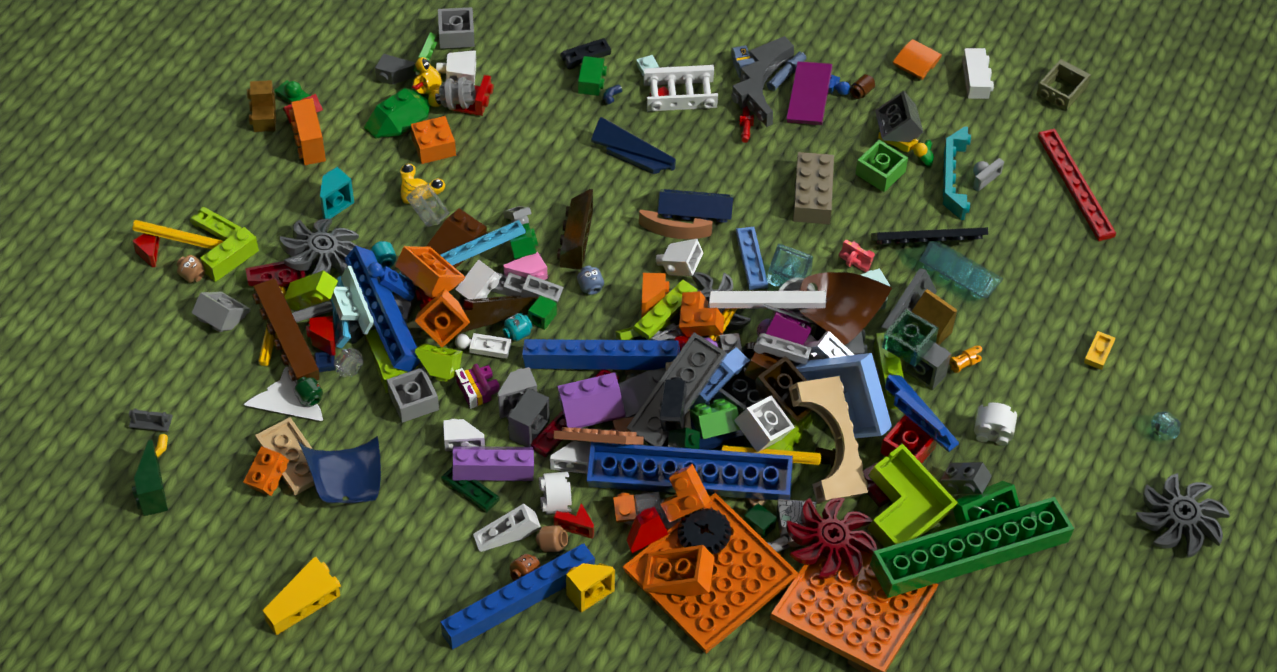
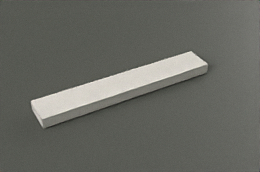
(776, 299)

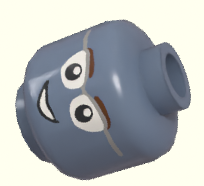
(590, 280)

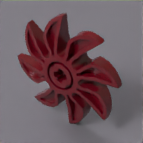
(831, 538)

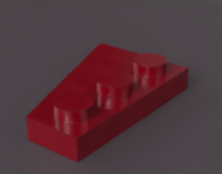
(278, 270)

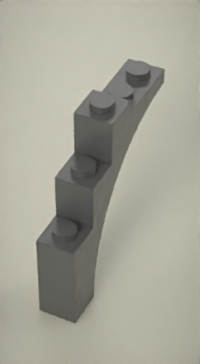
(754, 76)

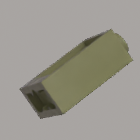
(1063, 70)

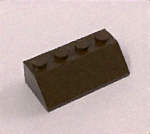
(576, 230)

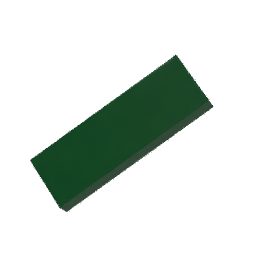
(472, 491)

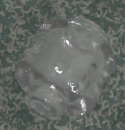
(348, 362)

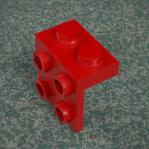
(482, 98)

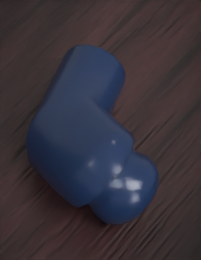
(607, 96)

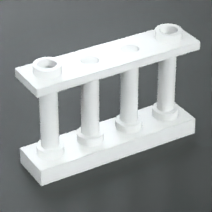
(680, 75)

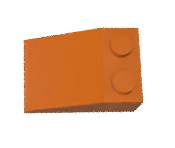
(679, 571)

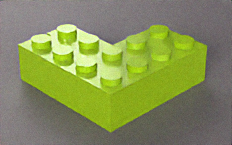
(916, 499)

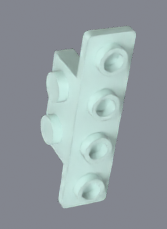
(350, 301)

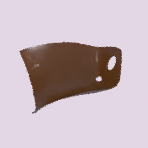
(849, 304)

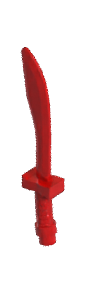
(746, 121)

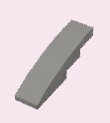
(527, 287)

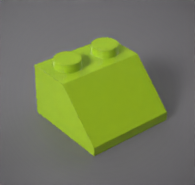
(439, 361)

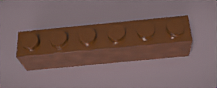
(285, 331)

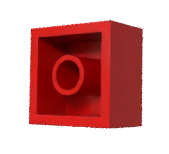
(911, 436)

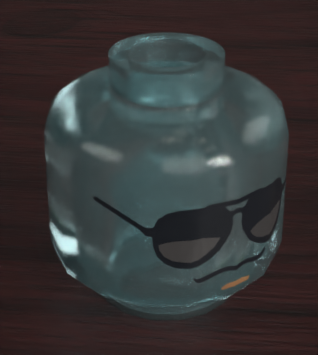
(1165, 425)

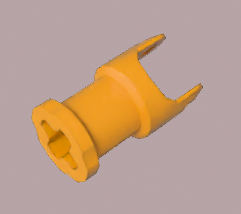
(967, 358)

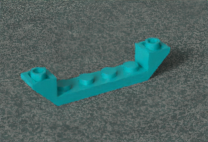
(954, 202)

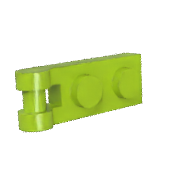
(214, 223)

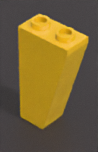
(302, 596)

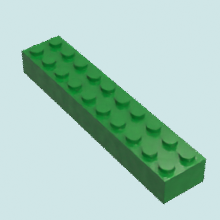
(971, 547)

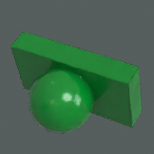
(291, 91)

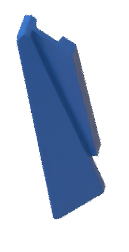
(914, 408)

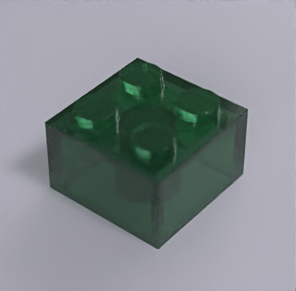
(910, 337)

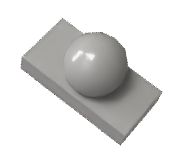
(986, 173)
(518, 213)

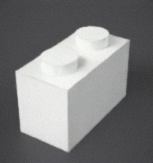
(478, 282)

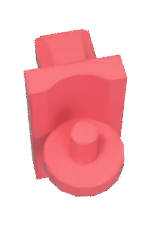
(856, 256)

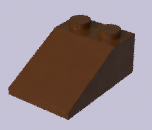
(456, 231)

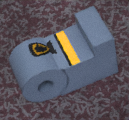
(741, 58)

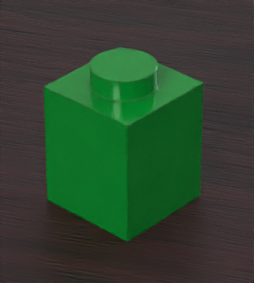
(542, 312)

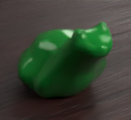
(928, 157)

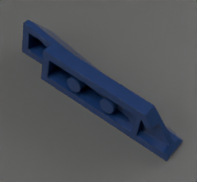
(631, 148)

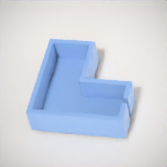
(861, 390)

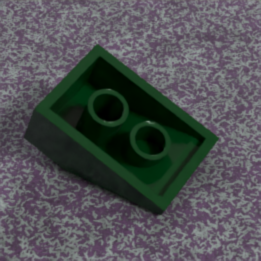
(149, 486)

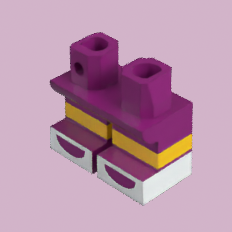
(474, 385)

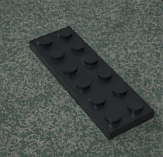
(923, 235)

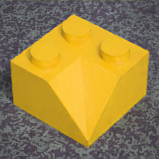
(589, 584)

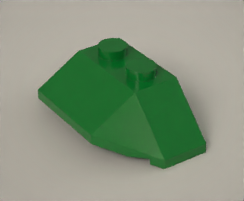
(397, 114)

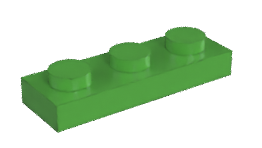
(428, 48)

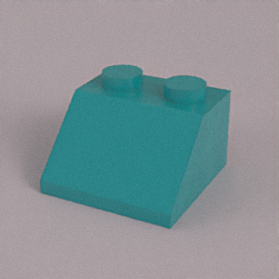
(335, 193)

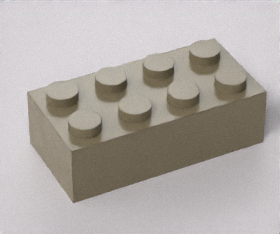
(813, 188)

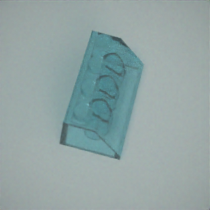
(960, 269)

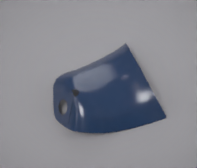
(346, 472)

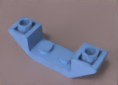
(732, 364)

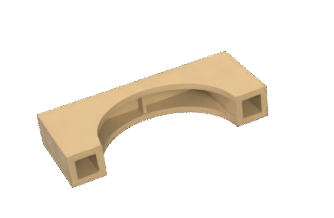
(828, 400)

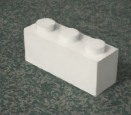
(977, 73)

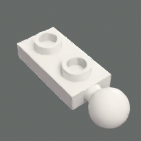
(484, 345)

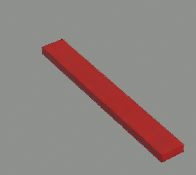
(1076, 185)

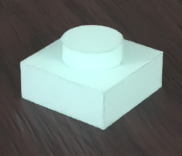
(646, 62)

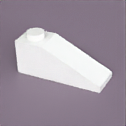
(508, 528)

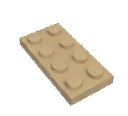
(284, 440)

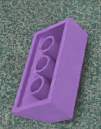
(493, 463)

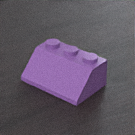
(591, 401)

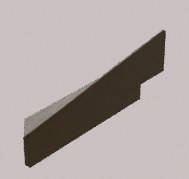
(492, 310)

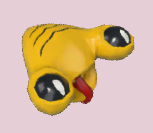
(427, 81)
(409, 183)

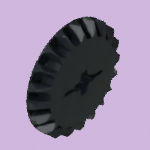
(718, 528)

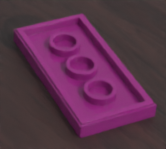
(809, 93)

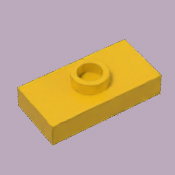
(1099, 350)

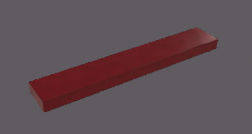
(545, 441)

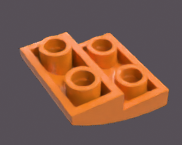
(917, 59)

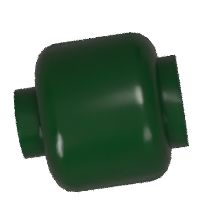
(308, 391)

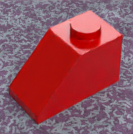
(322, 334)
(646, 529)

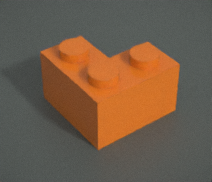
(698, 318)
(689, 494)

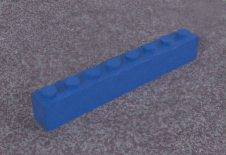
(385, 312)
(599, 354)
(513, 598)

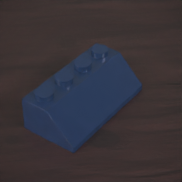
(695, 204)

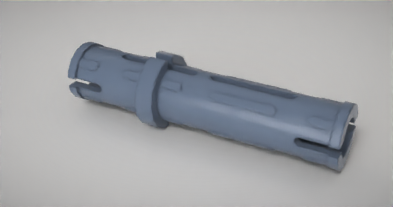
(786, 71)

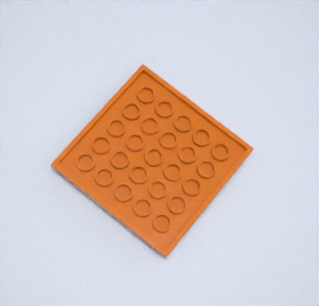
(742, 581)
(851, 613)

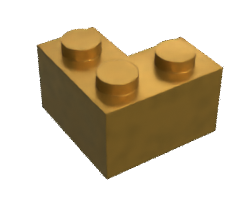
(262, 106)

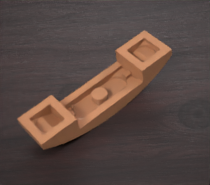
(675, 229)

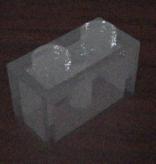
(427, 205)

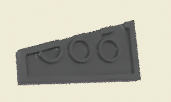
(910, 297)

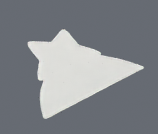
(282, 399)

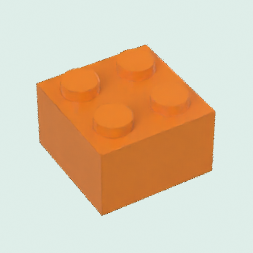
(433, 139)

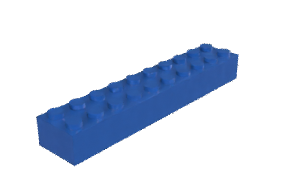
(720, 471)

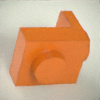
(624, 507)

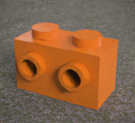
(266, 471)

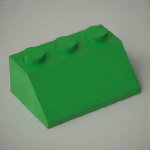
(994, 500)

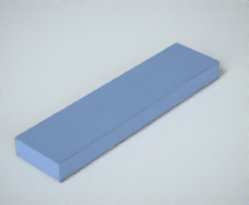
(751, 258)

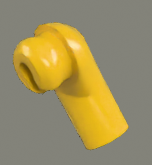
(161, 444)

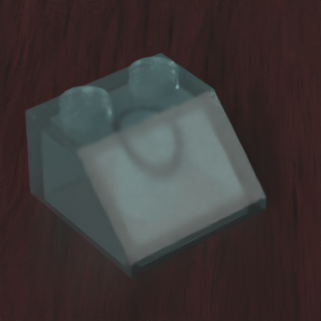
(788, 264)

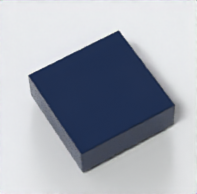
(325, 361)

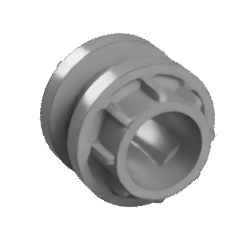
(457, 93)

